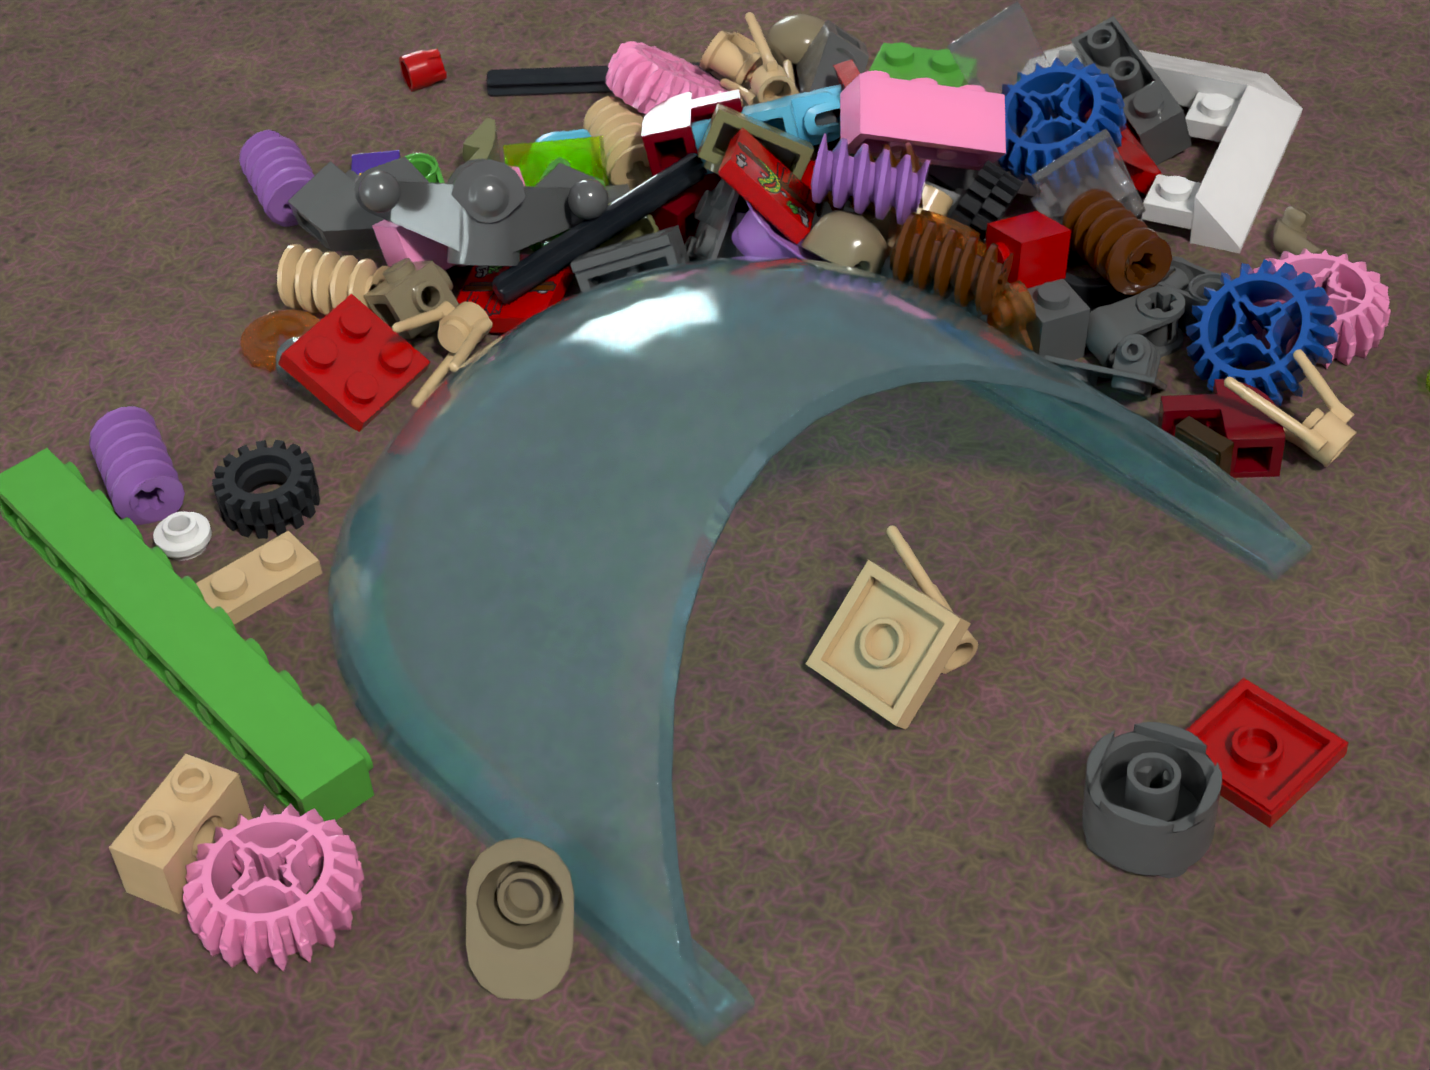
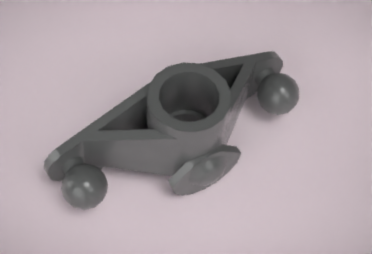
(483, 208)

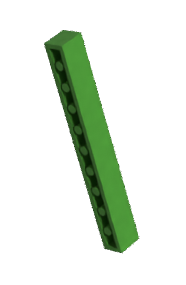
(185, 641)

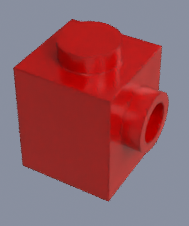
(1037, 244)

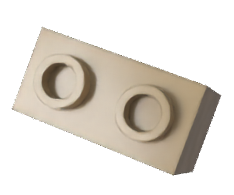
(166, 830)

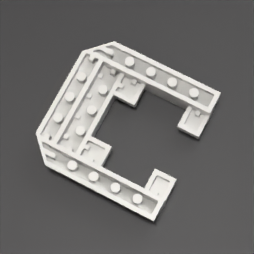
(1226, 106)

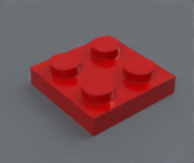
(354, 362)

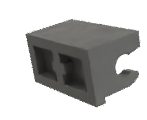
(630, 257)

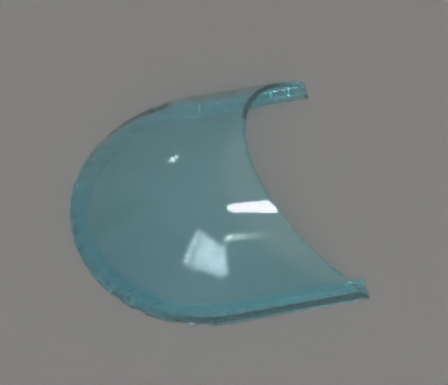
(548, 518)

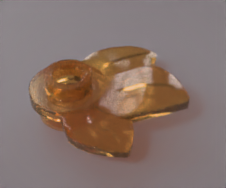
(1014, 312)

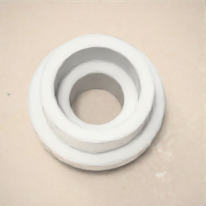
(183, 535)

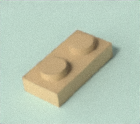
(260, 577)

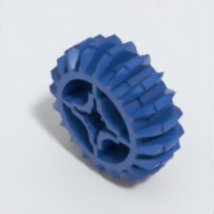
(1055, 108)
(1303, 307)

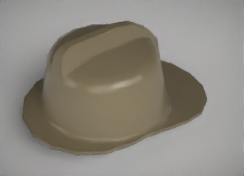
(519, 919)

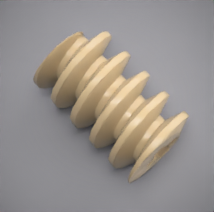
(623, 144)
(324, 280)

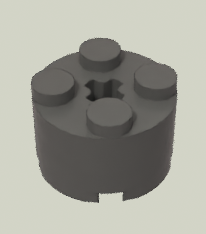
(1151, 799)

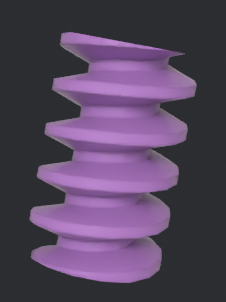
(275, 173)
(868, 180)
(135, 466)

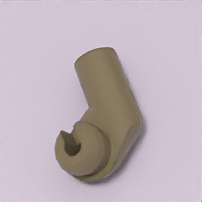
(1291, 233)

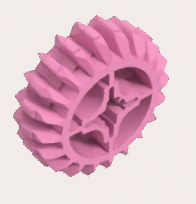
(649, 76)
(1353, 294)
(271, 869)

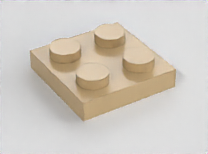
(887, 644)

